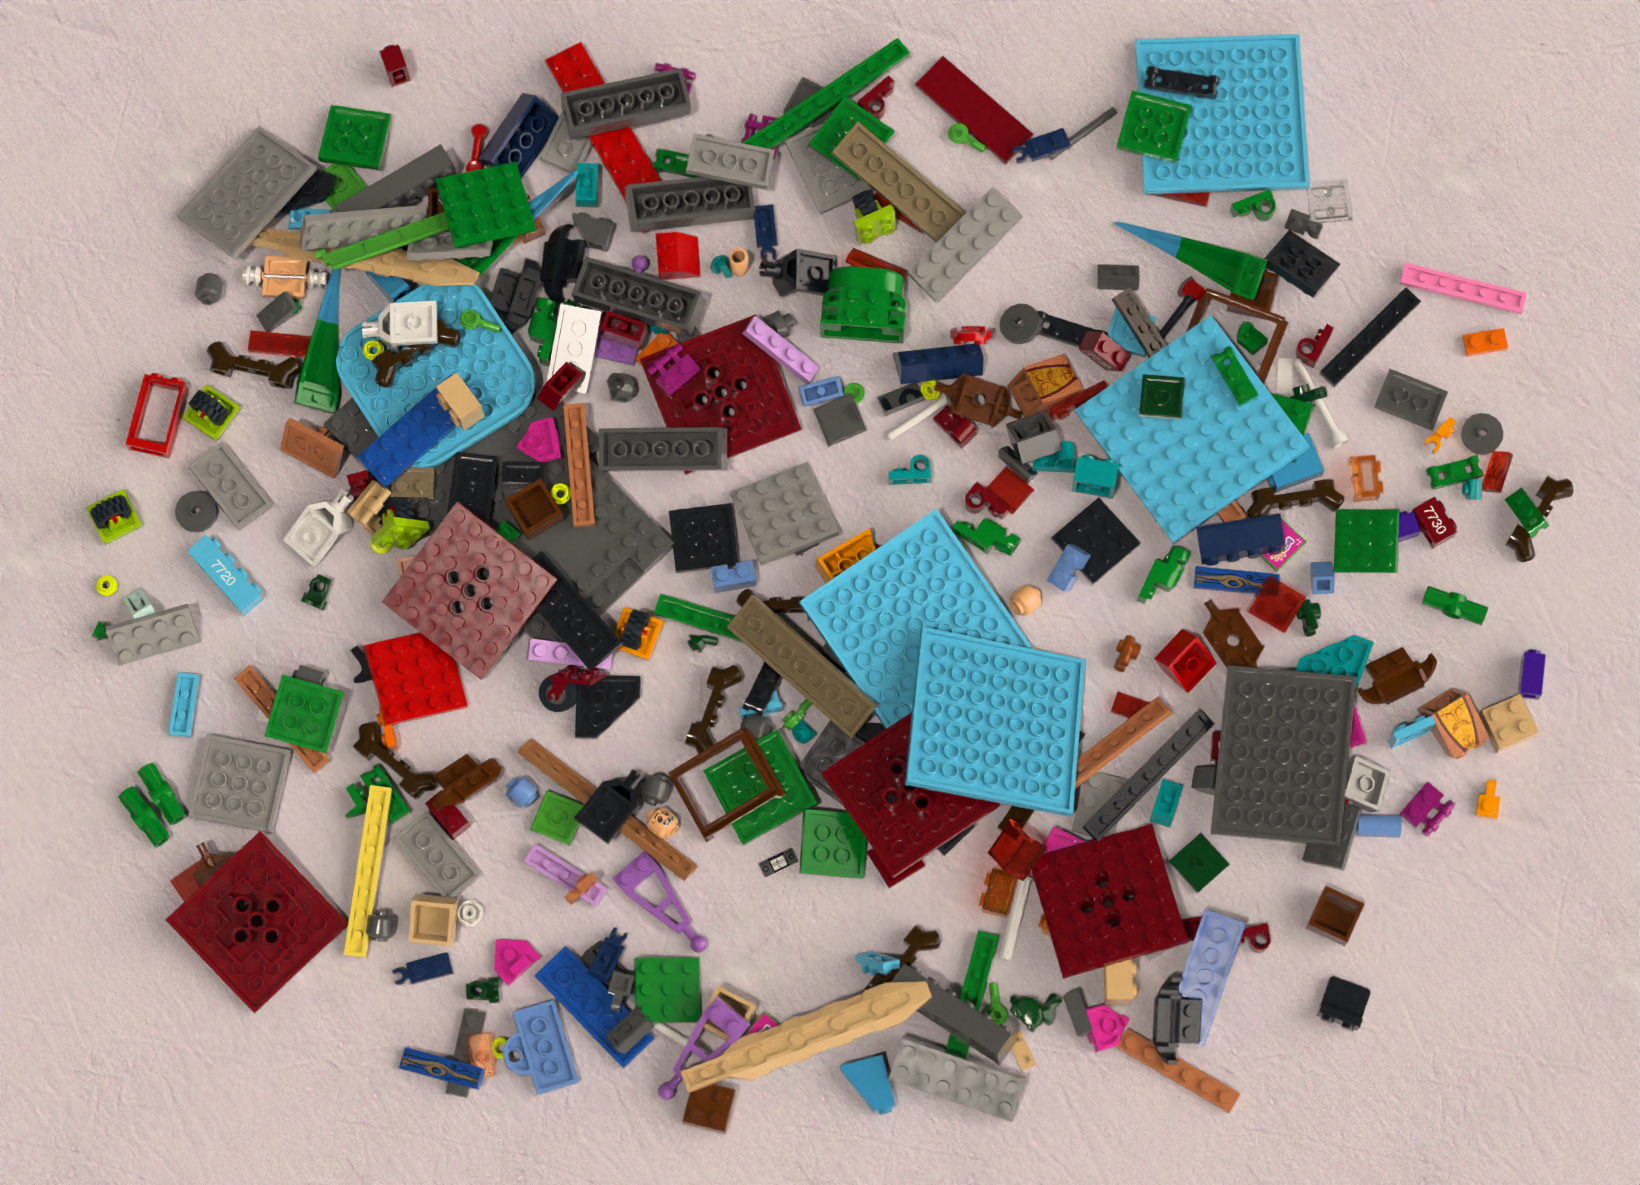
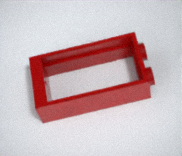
(149, 447)

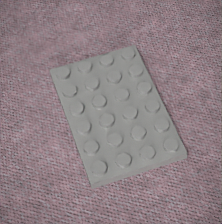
(246, 192)

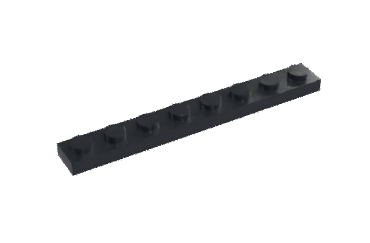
(1147, 775)

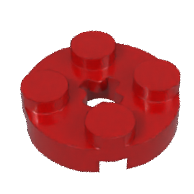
(971, 333)

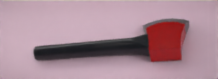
(1191, 292)

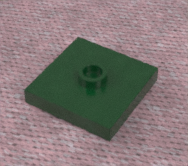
(1162, 397)
(1199, 863)

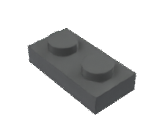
(277, 311)

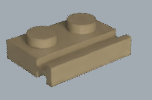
(414, 484)

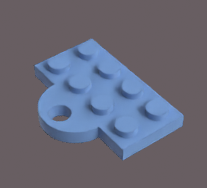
(541, 1048)

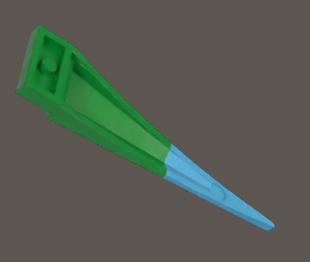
(536, 205)
(1229, 267)
(318, 376)

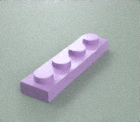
(780, 350)
(557, 653)
(561, 873)

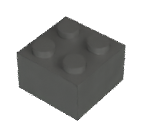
(1033, 437)

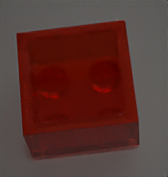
(1275, 603)
(1017, 849)

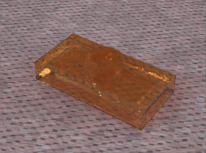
(482, 1053)

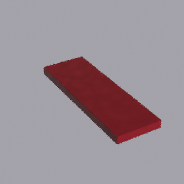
(974, 108)

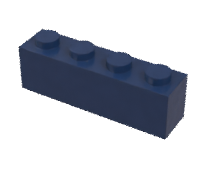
(938, 363)

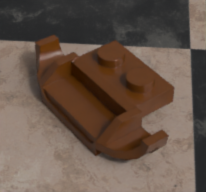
(1396, 677)
(464, 779)

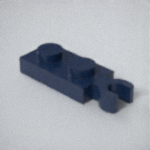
(1043, 146)
(765, 230)
(607, 956)
(425, 969)

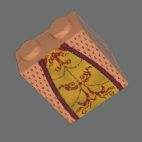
(1044, 385)
(1456, 723)

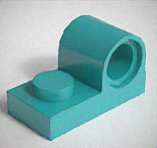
(586, 185)
(1059, 462)
(913, 476)
(1166, 803)

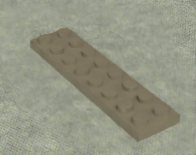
(897, 182)
(802, 666)

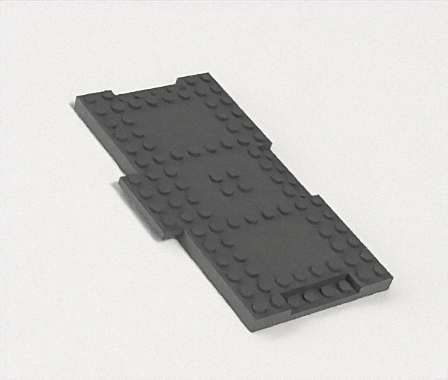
(595, 559)

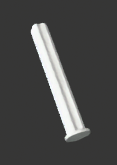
(1015, 918)

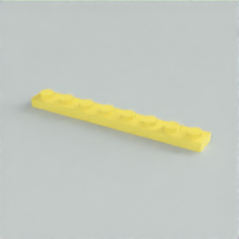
(368, 870)

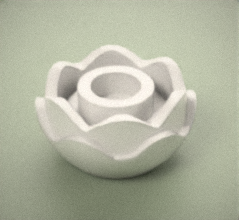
(469, 906)

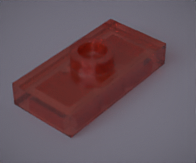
(1496, 471)
(1127, 705)

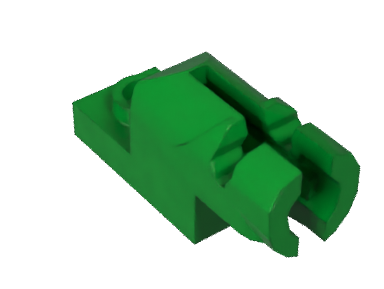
(543, 328)
(986, 536)
(1164, 574)

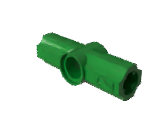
(1454, 605)
(161, 794)
(144, 816)

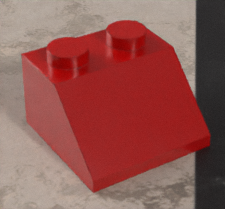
(677, 255)
(1185, 660)

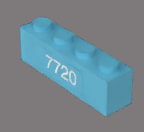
(225, 575)

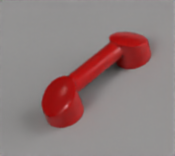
(479, 133)

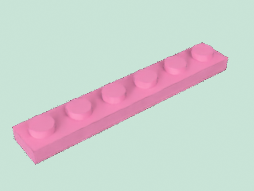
(1463, 288)

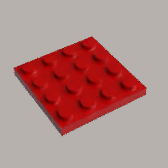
(413, 679)

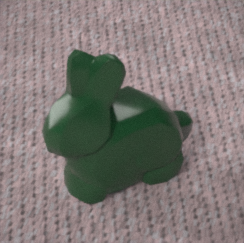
(1032, 1012)

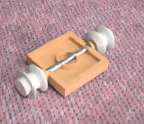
(284, 275)

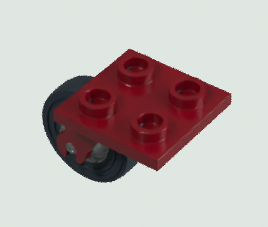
(559, 691)

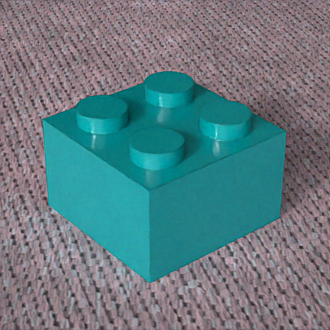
(1095, 476)

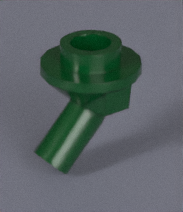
(697, 642)

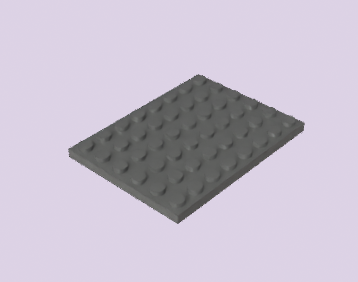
(1283, 755)

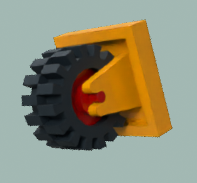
(638, 633)

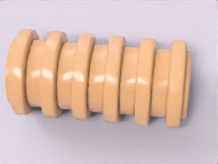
(741, 268)

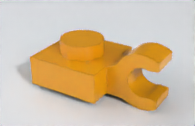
(1443, 431)
(1488, 804)

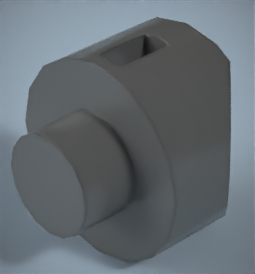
(780, 323)
(621, 387)

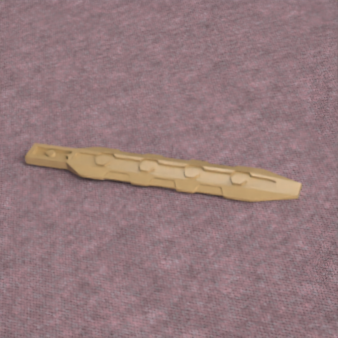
(391, 263)
(810, 1034)

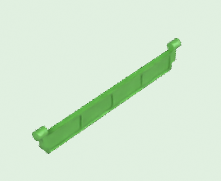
(384, 242)

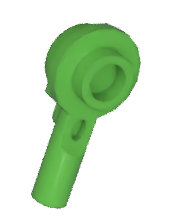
(959, 134)
(471, 319)
(791, 719)
(996, 1011)

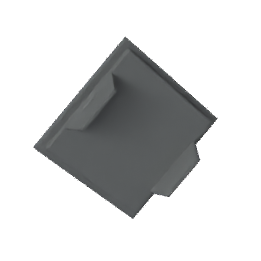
(839, 419)

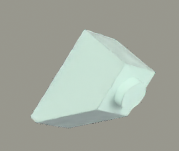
(138, 604)

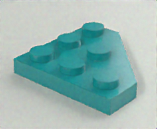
(1342, 658)

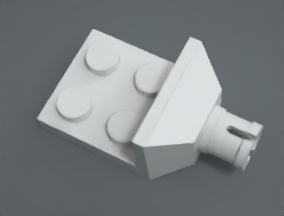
(404, 324)
(320, 527)

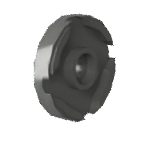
(1026, 329)
(1482, 444)
(203, 519)

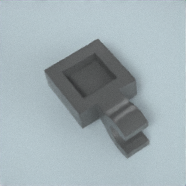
(1300, 222)
(620, 987)

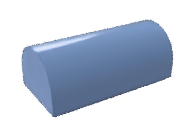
(820, 391)
(1379, 825)

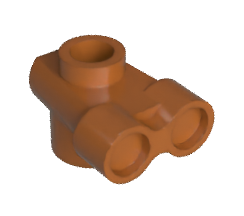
(1127, 650)

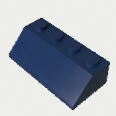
(520, 134)
(1240, 539)

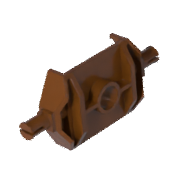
(961, 400)
(1231, 623)
(208, 866)

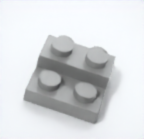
(1366, 784)

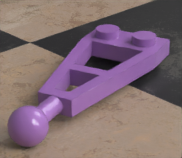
(615, 351)
(634, 875)
(727, 1020)

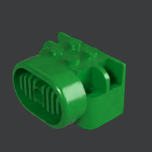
(864, 305)

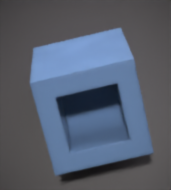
(1322, 577)

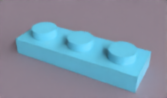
(184, 705)

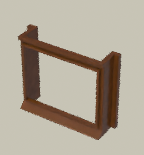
(1251, 309)
(774, 787)

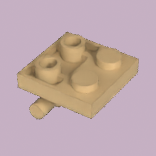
(368, 506)

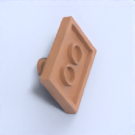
(312, 447)

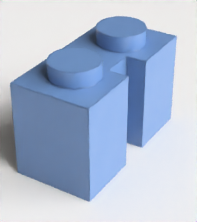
(1063, 574)
(733, 579)

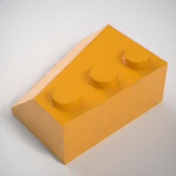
(844, 556)

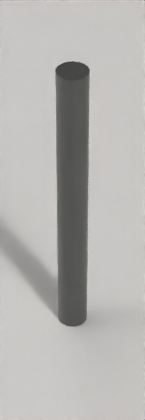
(1088, 129)

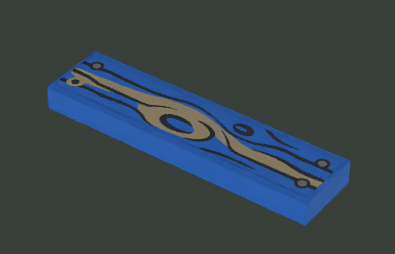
(1229, 580)
(442, 1068)

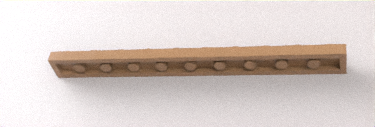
(583, 790)

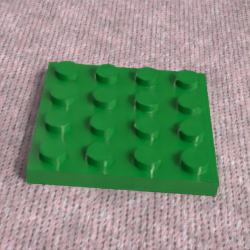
(485, 205)
(738, 781)

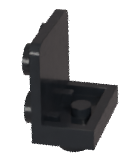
(1343, 1003)

